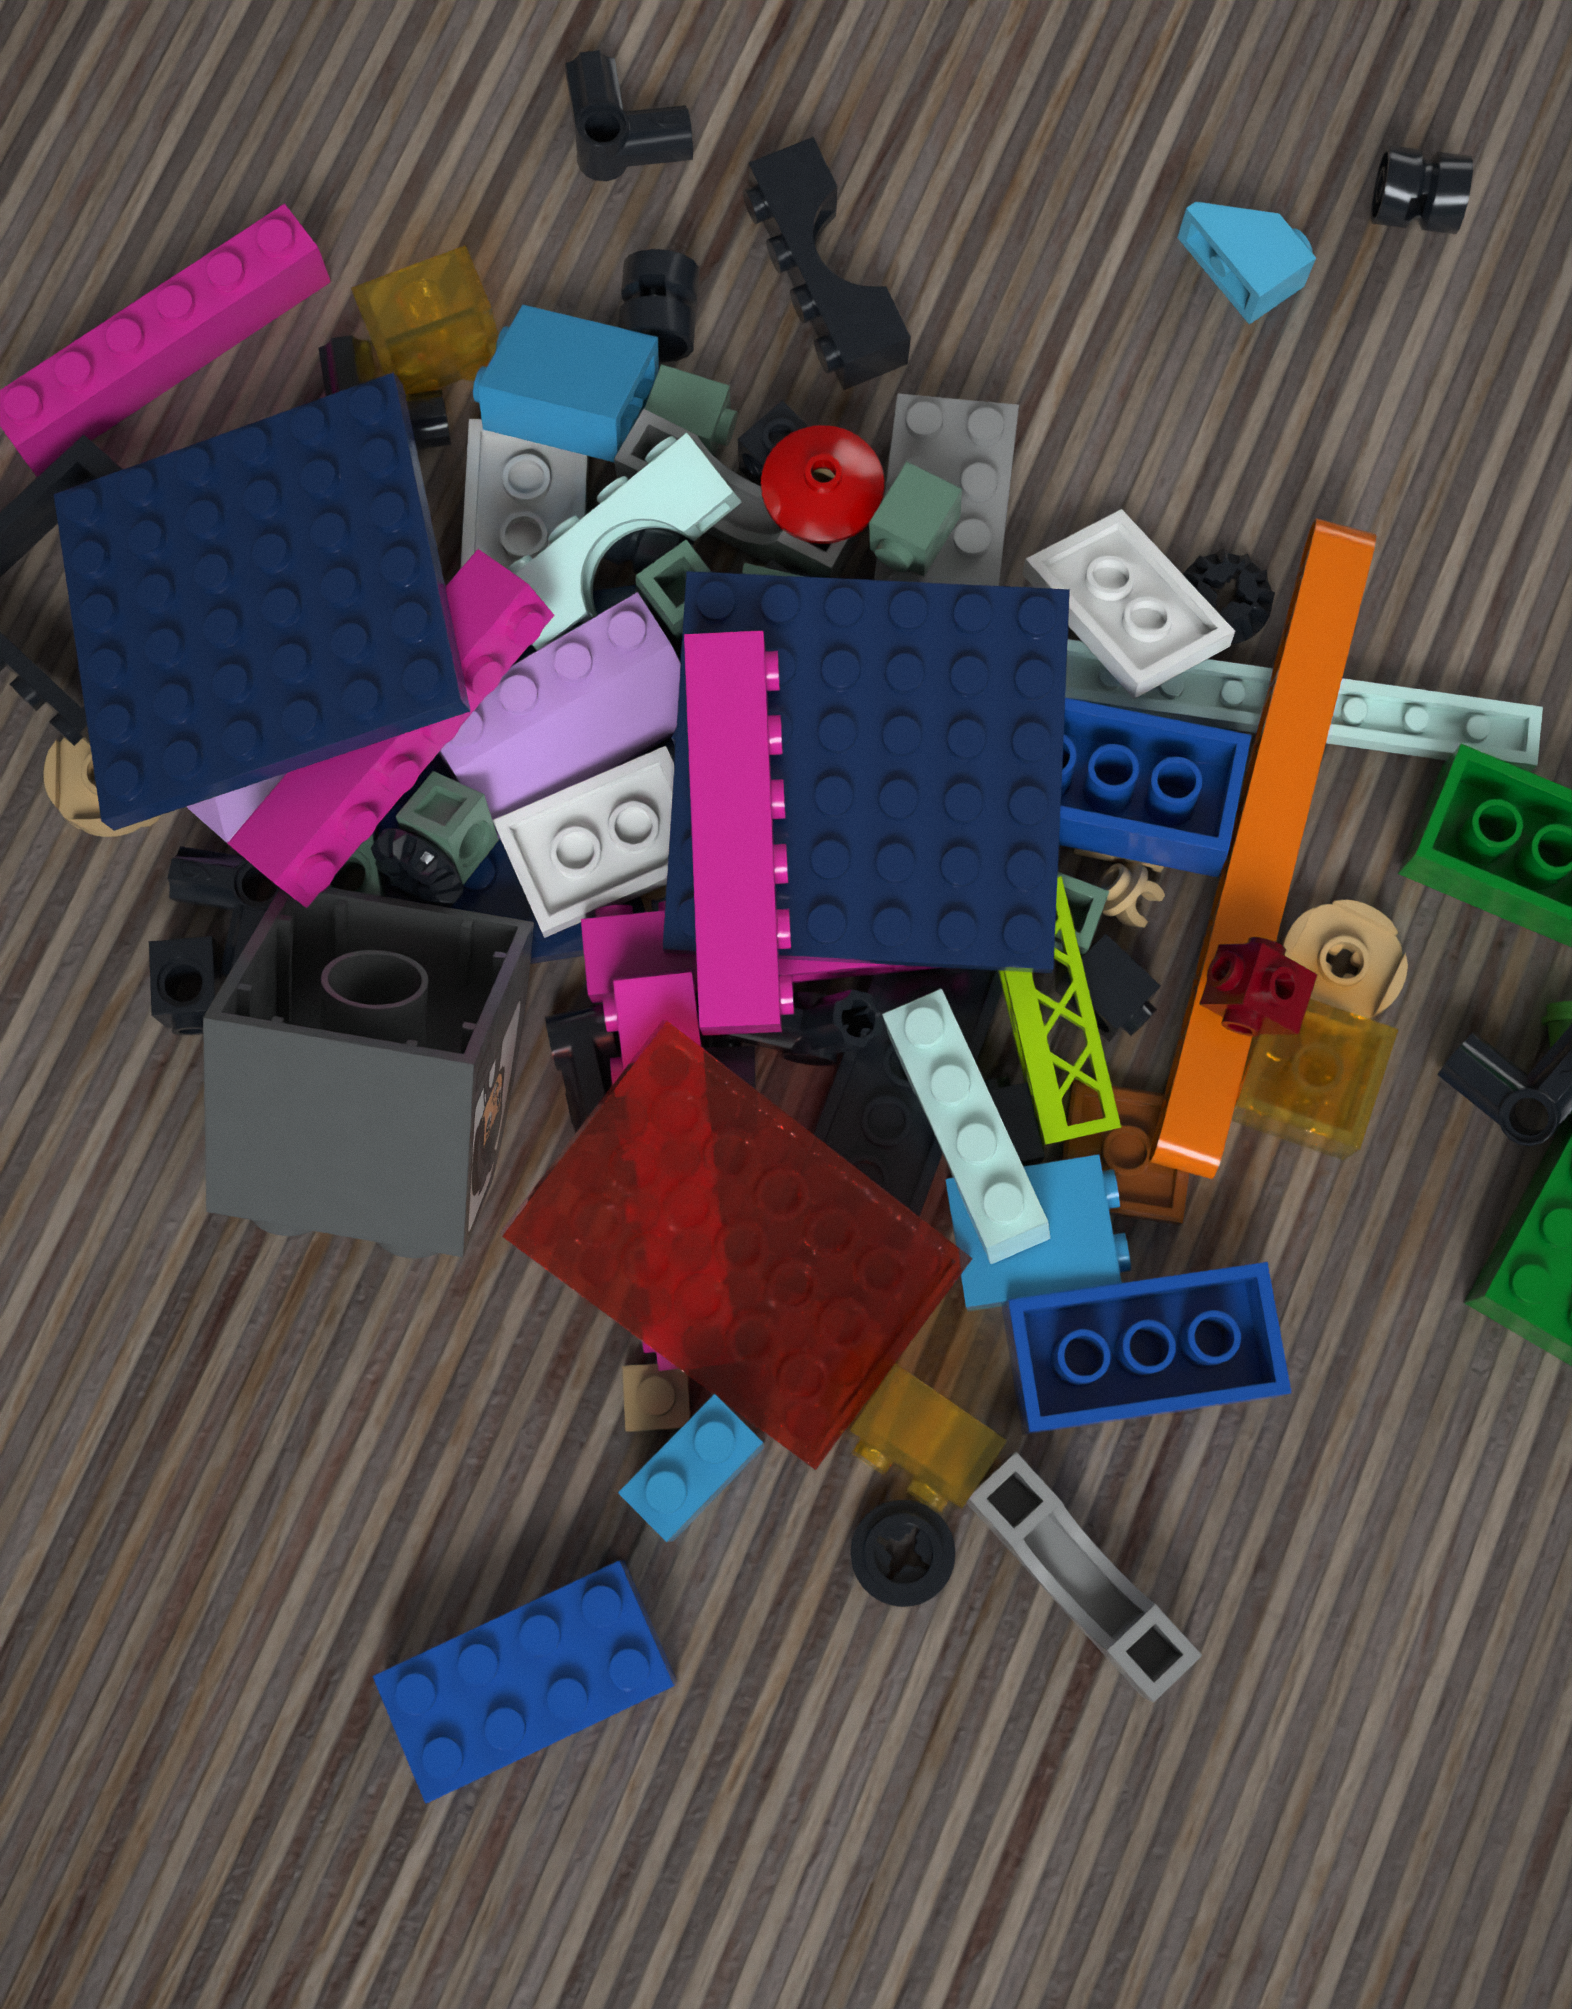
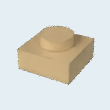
(655, 1398)

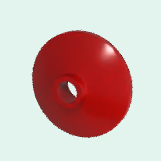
(816, 509)

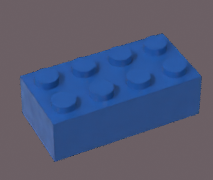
(1149, 787)
(1145, 1348)
(524, 1680)

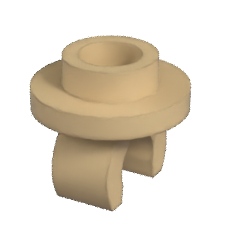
(1124, 885)

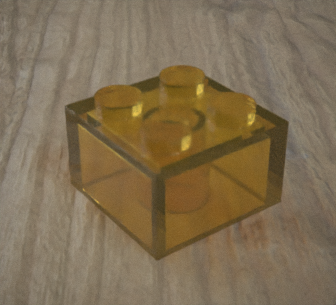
(429, 321)
(1316, 1083)
(924, 1440)

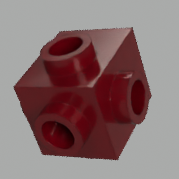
(1258, 988)

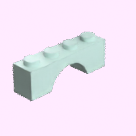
(672, 492)
(967, 1126)

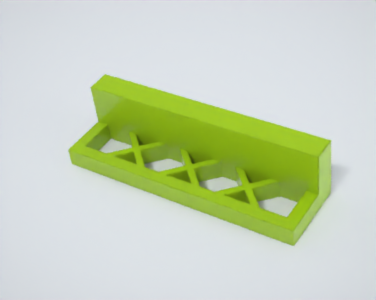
(1033, 1047)

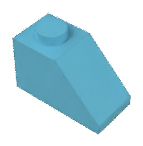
(1247, 254)

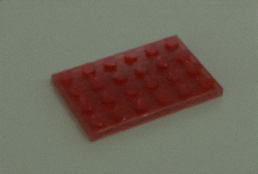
(736, 1244)

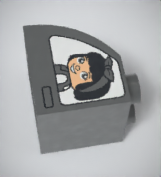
(364, 1069)

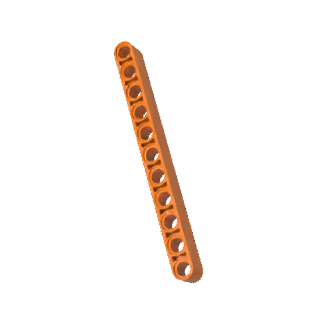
(1265, 835)

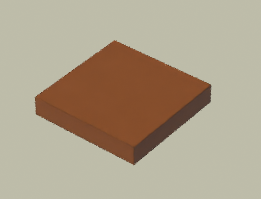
(1144, 1187)

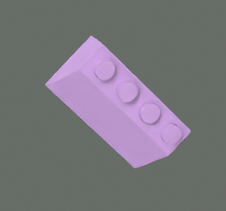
(570, 711)

